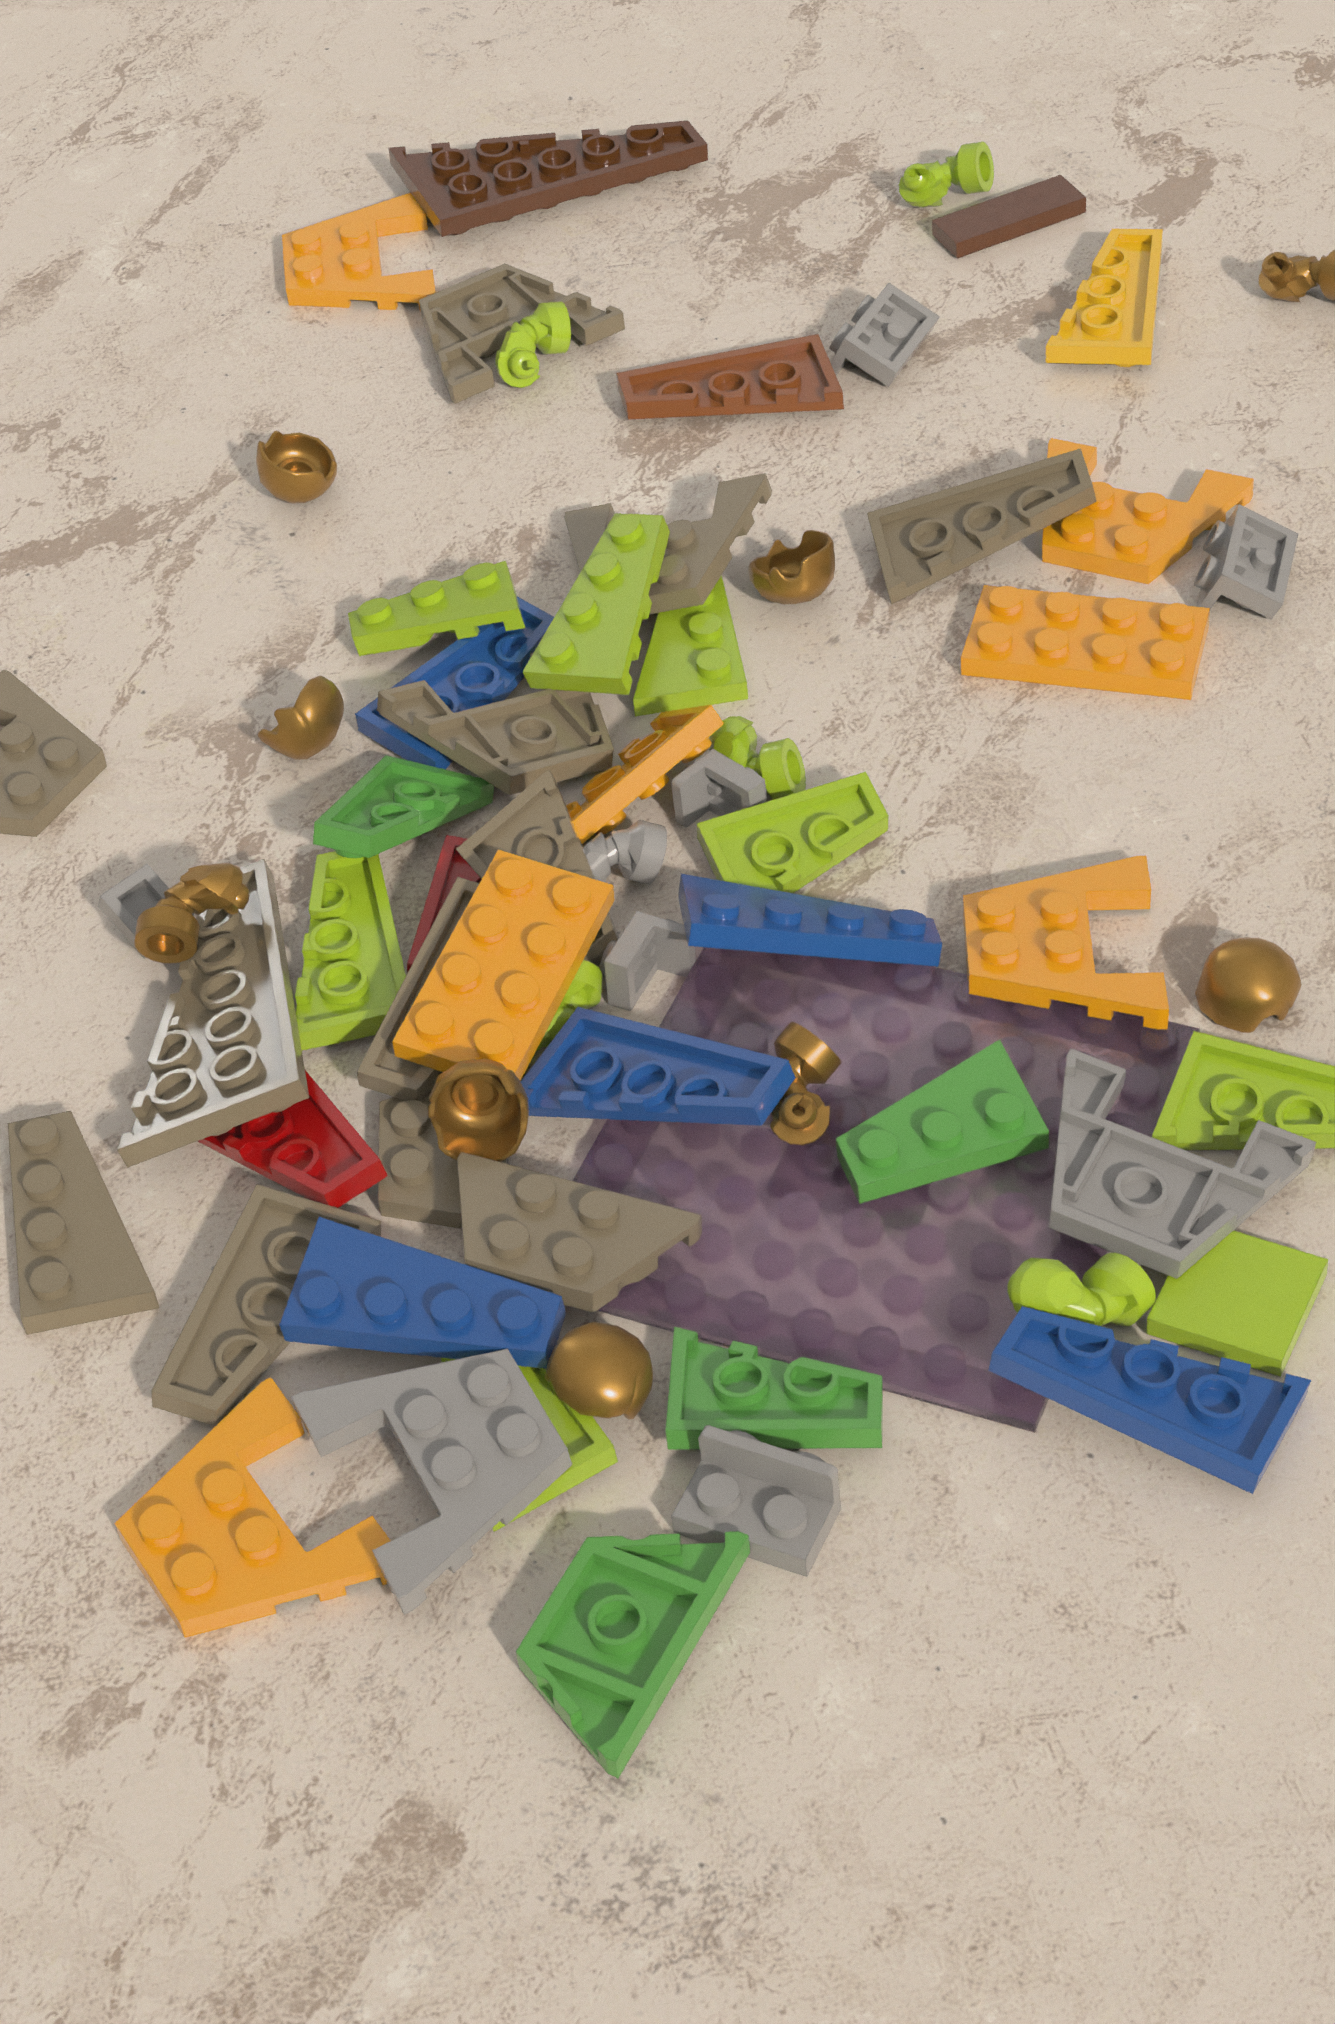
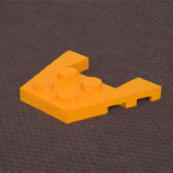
(342, 261)
(1136, 532)
(1036, 943)
(217, 1541)

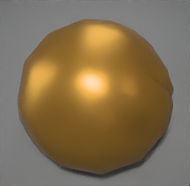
(295, 466)
(796, 572)
(309, 723)
(1247, 983)
(479, 1110)
(601, 1371)

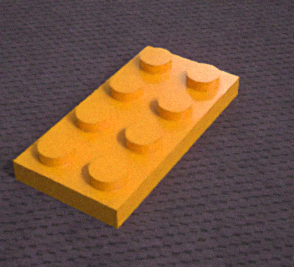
(1086, 642)
(505, 966)

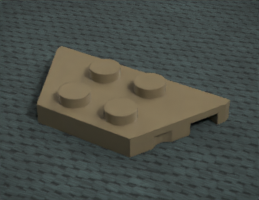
(563, 1231)

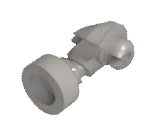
(635, 849)

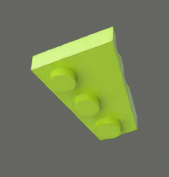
(456, 605)
(692, 659)
(795, 836)
(1232, 1085)

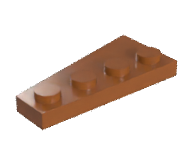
(748, 380)

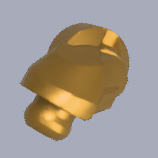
(1294, 276)
(170, 930)
(800, 1114)

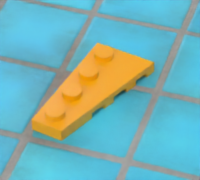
(677, 738)

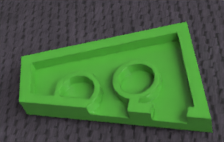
(397, 804)
(944, 1129)
(772, 1400)

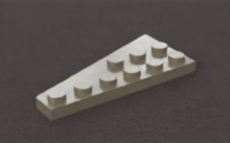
(227, 1036)

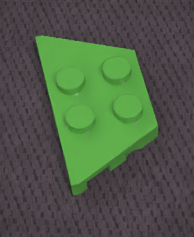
(624, 1632)

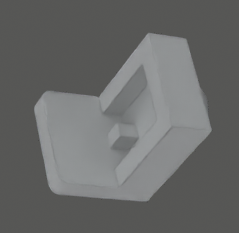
(715, 786)
(130, 898)
(640, 951)

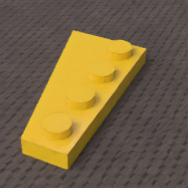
(1115, 305)

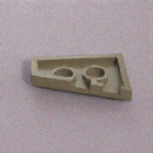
(538, 829)

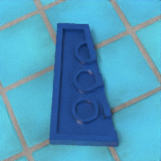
(464, 677)
(794, 924)
(649, 1073)
(408, 1301)
(1178, 1405)

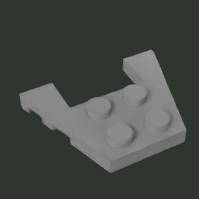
(1147, 1194)
(471, 1440)

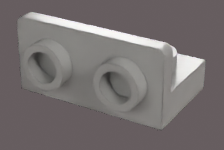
(883, 335)
(1247, 562)
(763, 1491)

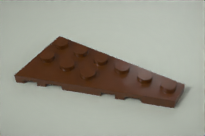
(537, 172)

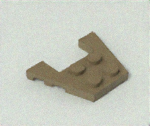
(474, 316)
(694, 551)
(508, 739)
(41, 760)
(420, 1177)

